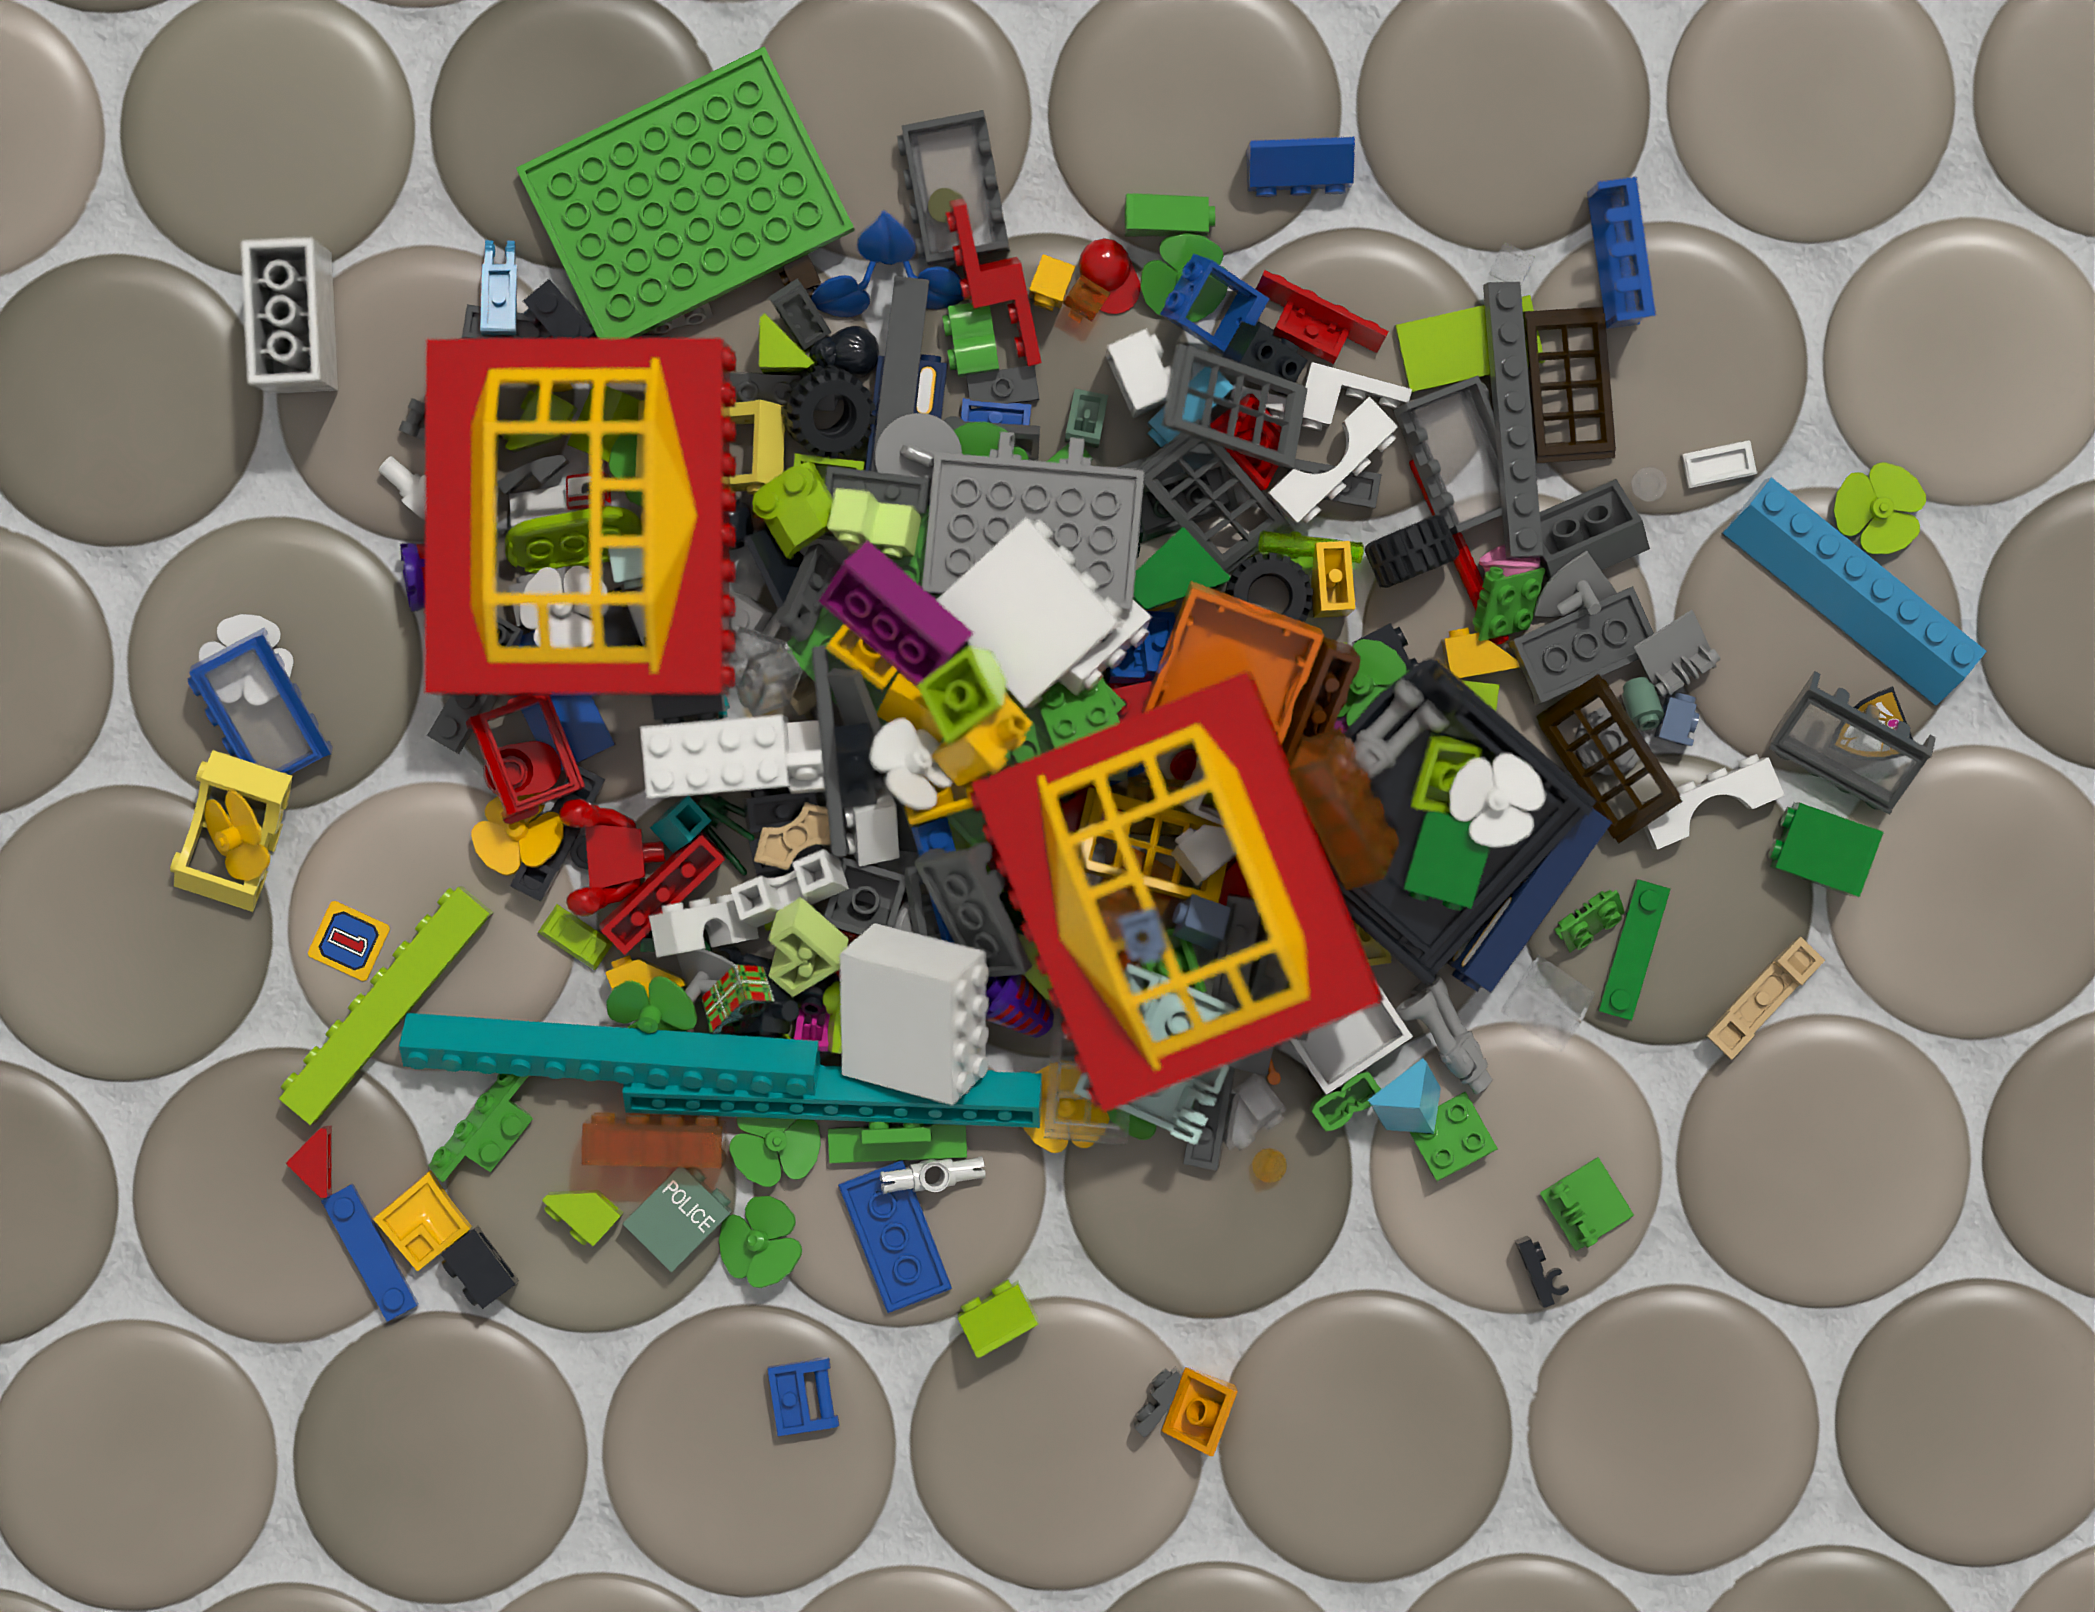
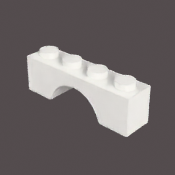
(1364, 432)
(1751, 784)

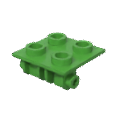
(1506, 602)
(1077, 716)
(1604, 913)
(1457, 1138)
(1587, 1204)

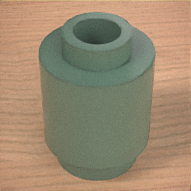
(1642, 703)

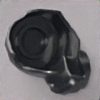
(850, 348)

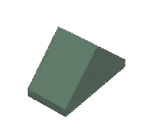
(1086, 417)

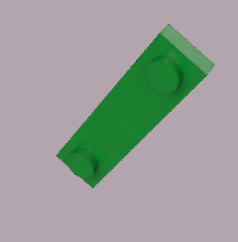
(1634, 949)

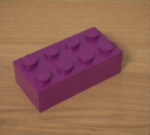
(894, 614)

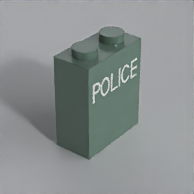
(678, 1216)

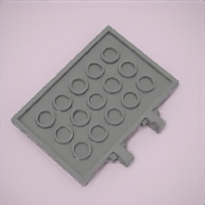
(1085, 507)

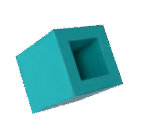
(680, 824)

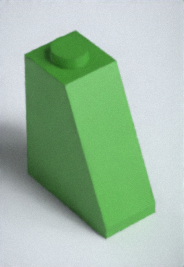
(1167, 215)

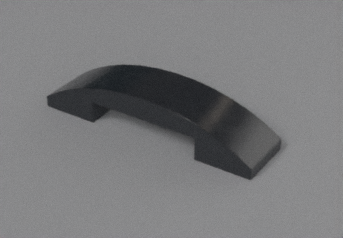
(537, 880)

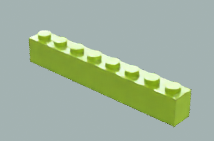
(385, 1005)

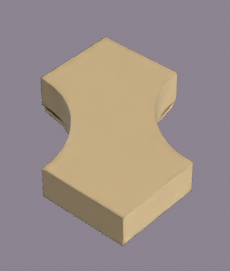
(780, 845)

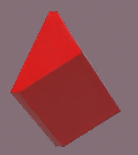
(1258, 470)

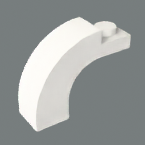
(805, 757)

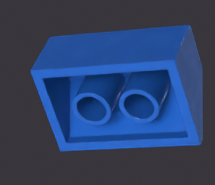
(1300, 165)

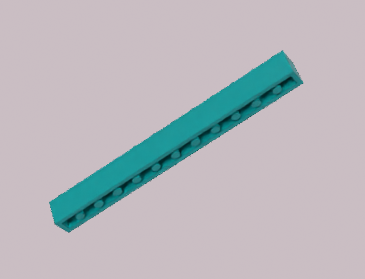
(610, 1054)
(993, 1100)

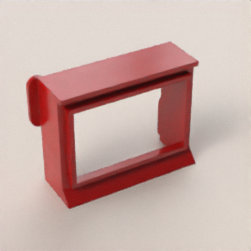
(514, 809)

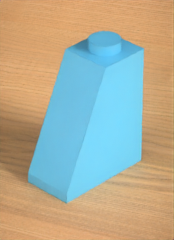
(1193, 406)

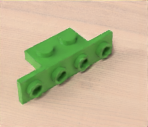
(486, 1131)
(896, 1142)

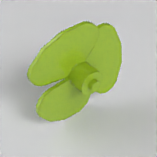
(1877, 498)

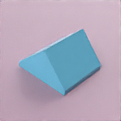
(1409, 1101)

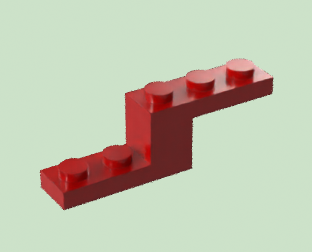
(993, 282)

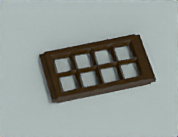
(1564, 320)
(1571, 705)

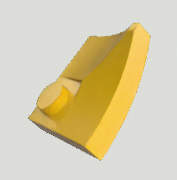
(422, 1221)

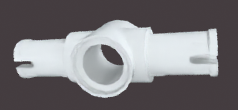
(410, 486)
(950, 1173)

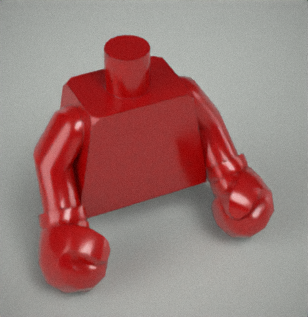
(613, 855)

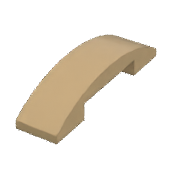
(1764, 996)

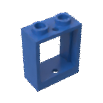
(1245, 307)

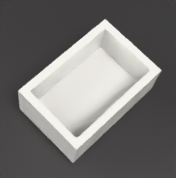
(1351, 1044)

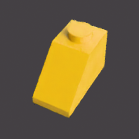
(1332, 580)
(1471, 657)
(639, 971)

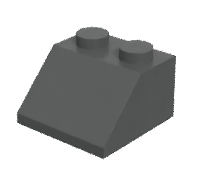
(871, 898)

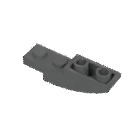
(450, 724)

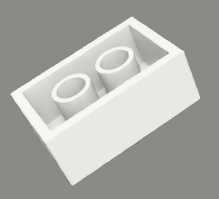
(1140, 372)

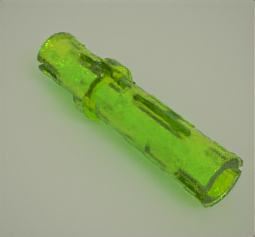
(1300, 545)

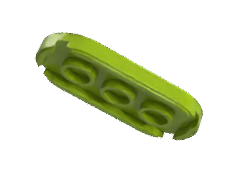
(565, 538)

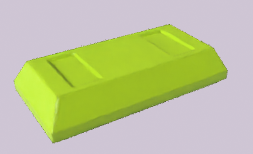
(575, 937)

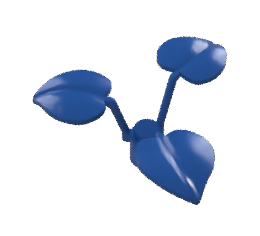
(886, 243)

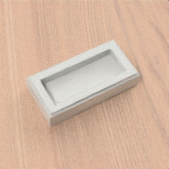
(1719, 464)

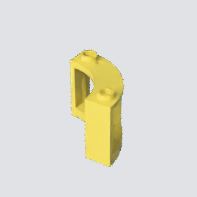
(767, 443)
(249, 781)

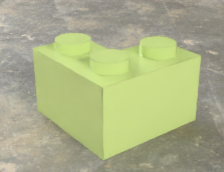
(860, 517)
(805, 946)

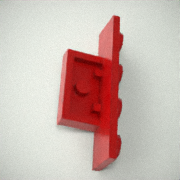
(1315, 322)

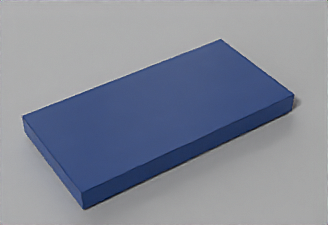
(579, 719)
(895, 1240)

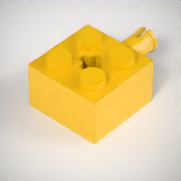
(984, 745)

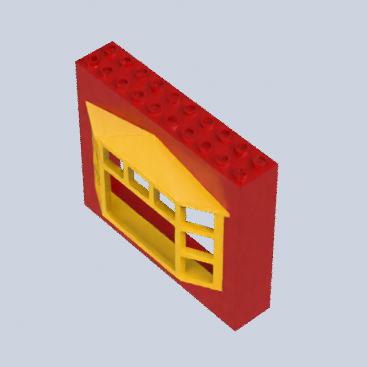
(683, 517)
(1276, 850)

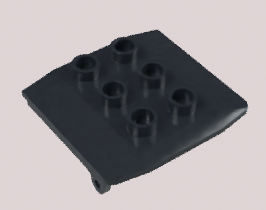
(1426, 932)

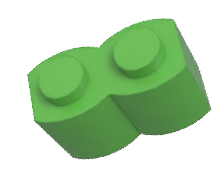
(972, 339)
(1340, 1104)

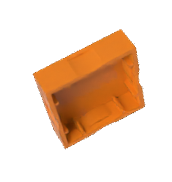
(1227, 636)

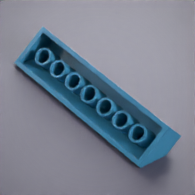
(1853, 591)

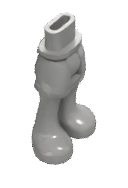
(1375, 753)
(1455, 1044)

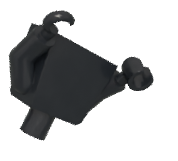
(781, 1013)

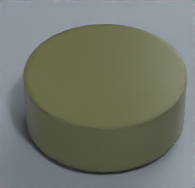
(939, 202)

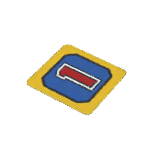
(348, 940)

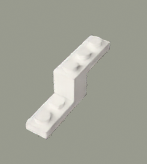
(1323, 392)

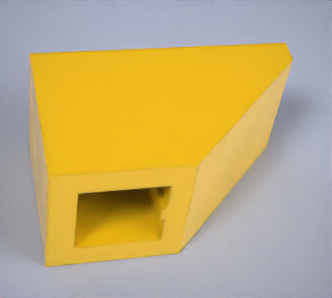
(1051, 283)

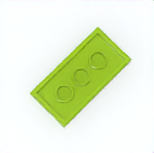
(1447, 347)

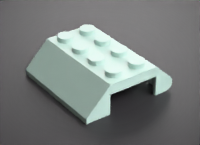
(1164, 1018)

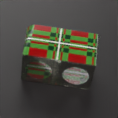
(730, 1009)

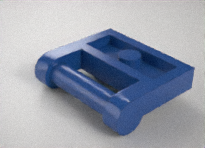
(791, 1398)

